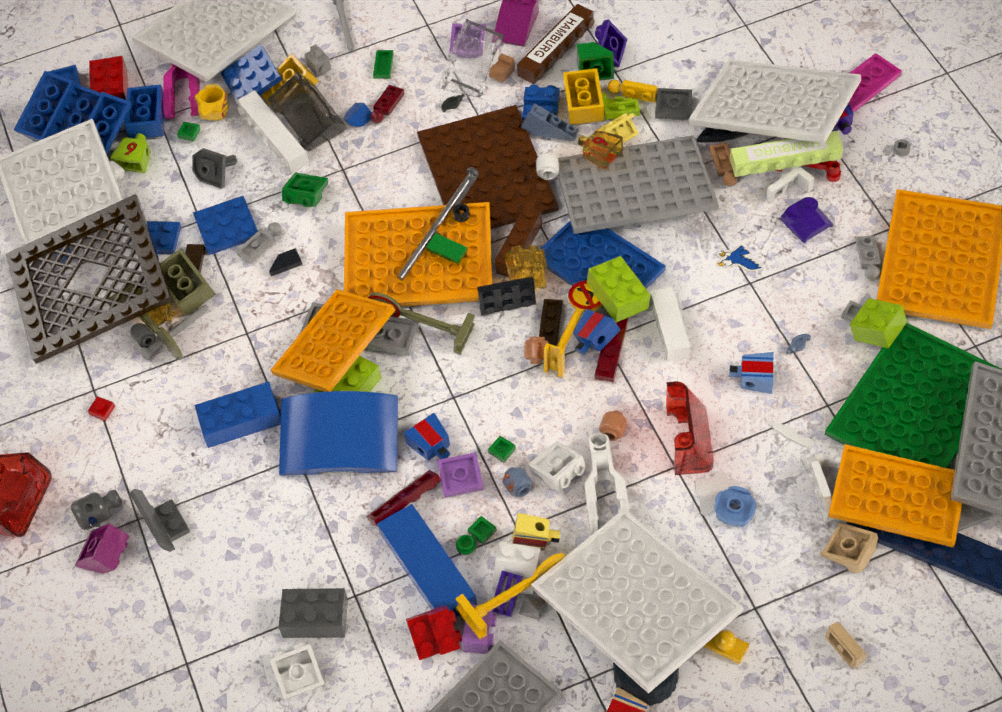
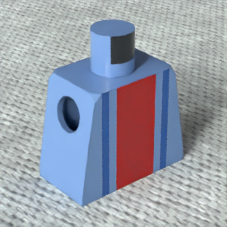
(755, 372)

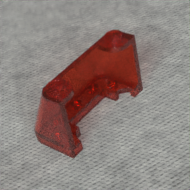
(694, 447)
(21, 491)

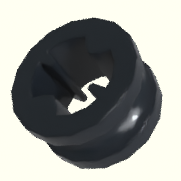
(465, 215)

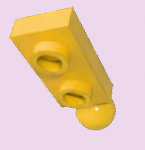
(634, 90)

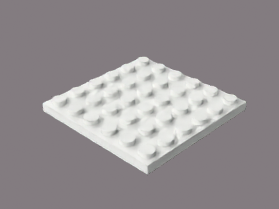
(58, 180)

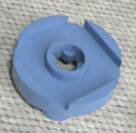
(730, 516)

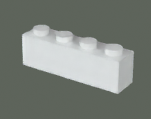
(670, 324)

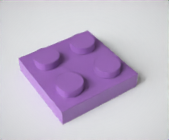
(460, 475)

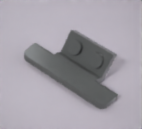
(163, 521)

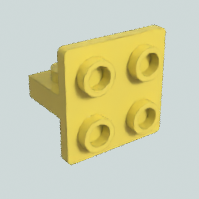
(621, 126)

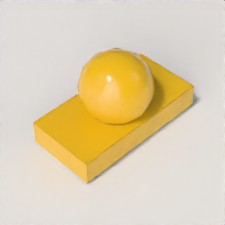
(728, 646)

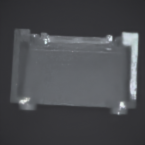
(470, 59)

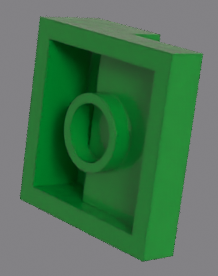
(304, 189)

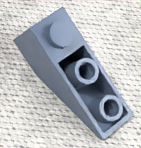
(545, 124)

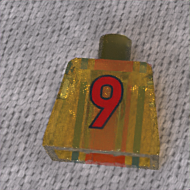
(601, 148)

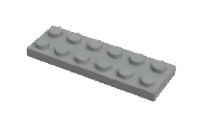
(394, 337)

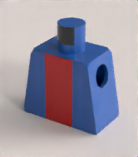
(594, 331)
(428, 438)

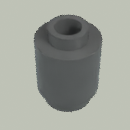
(142, 335)

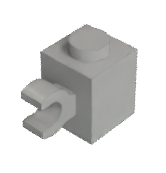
(317, 61)

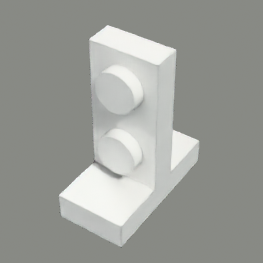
(791, 178)

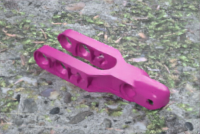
(169, 79)

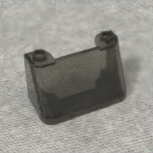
(307, 112)

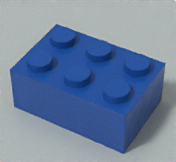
(146, 112)

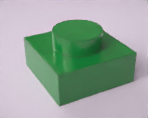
(188, 131)
(501, 449)
(482, 530)

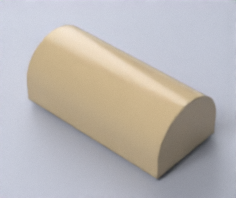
(845, 645)

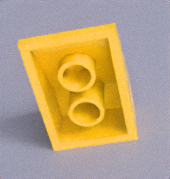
(288, 69)

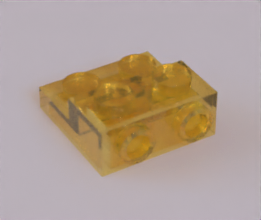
(527, 263)

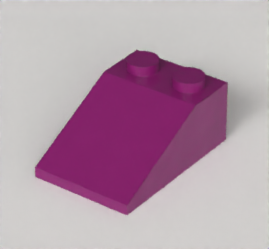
(516, 20)

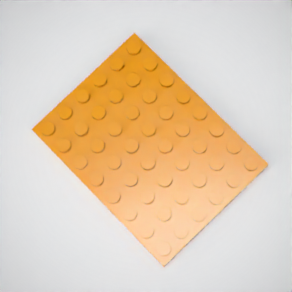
(384, 240)
(943, 258)

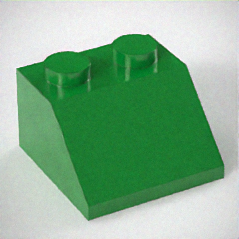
(594, 56)

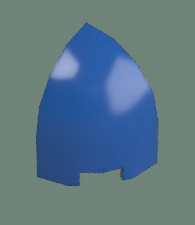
(358, 115)

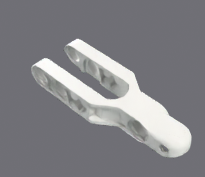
(602, 472)

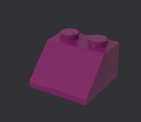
(103, 549)

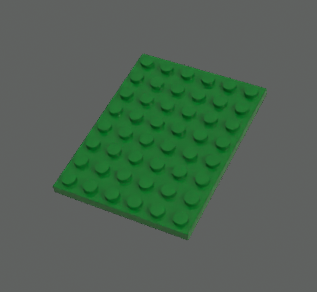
(909, 400)

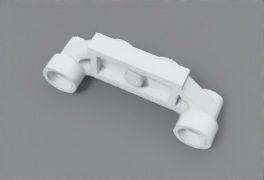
(816, 475)

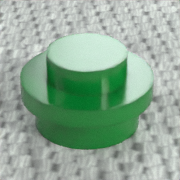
(466, 544)

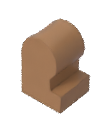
(503, 68)

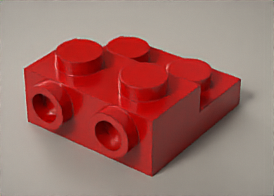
(434, 632)

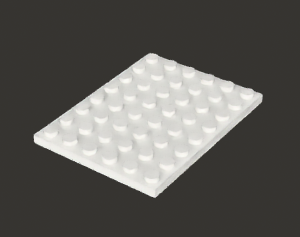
(211, 33)
(775, 100)
(637, 600)

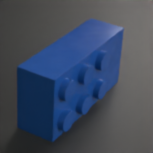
(238, 414)

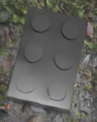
(313, 613)

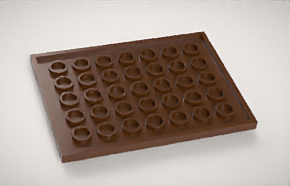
(501, 155)

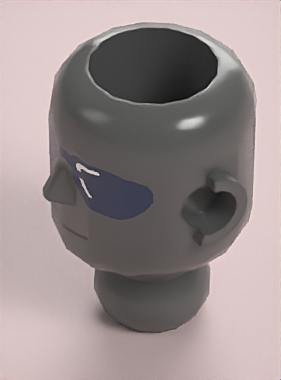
(94, 509)

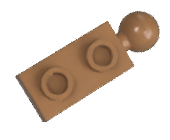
(721, 157)

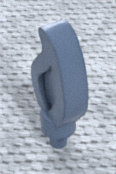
(798, 343)

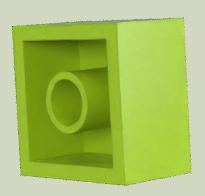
(878, 323)

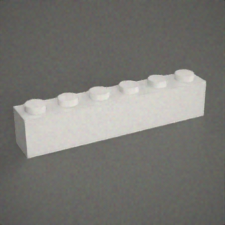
(273, 132)

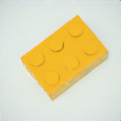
(583, 96)

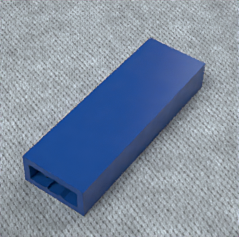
(424, 560)

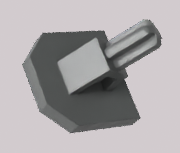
(210, 166)

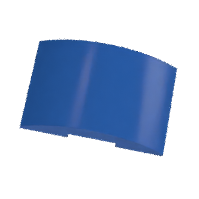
(64, 104)
(339, 433)

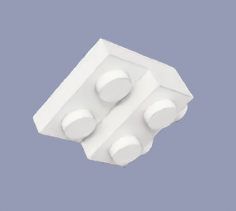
(558, 465)
(296, 670)

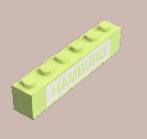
(784, 154)

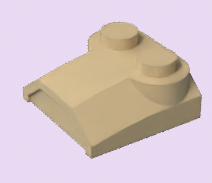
(851, 547)

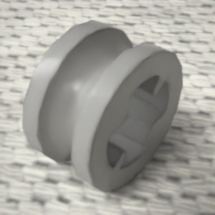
(903, 144)

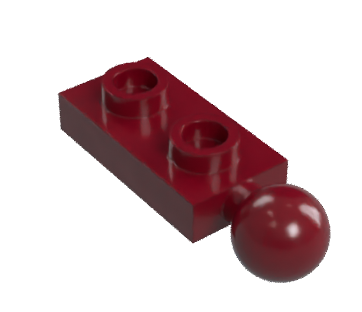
(386, 103)

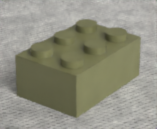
(185, 282)

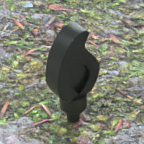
(452, 102)

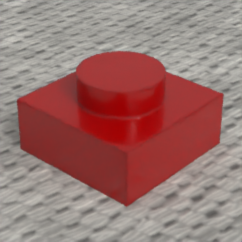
(101, 408)

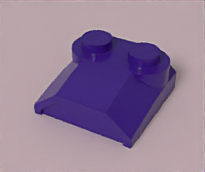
(611, 39)
(805, 219)

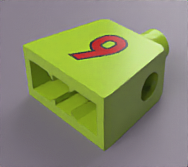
(133, 154)

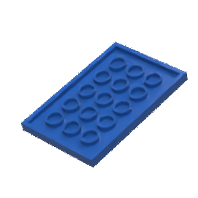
(573, 254)

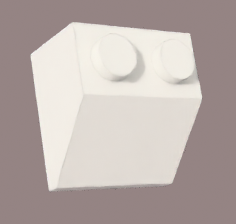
(517, 560)

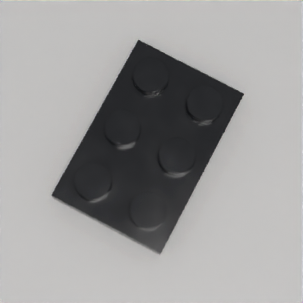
(506, 295)

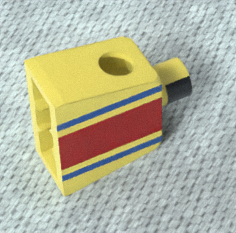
(533, 531)

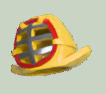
(212, 102)

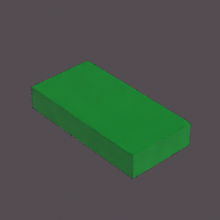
(383, 64)
(446, 248)

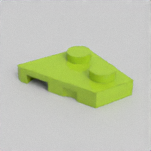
(616, 107)

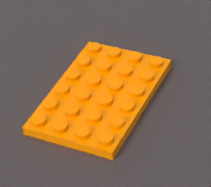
(332, 340)
(896, 496)

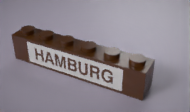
(555, 43)

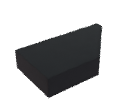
(285, 261)

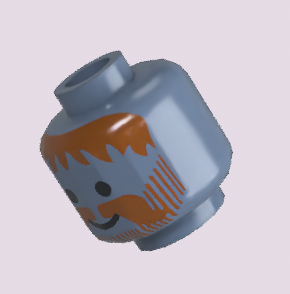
(517, 482)

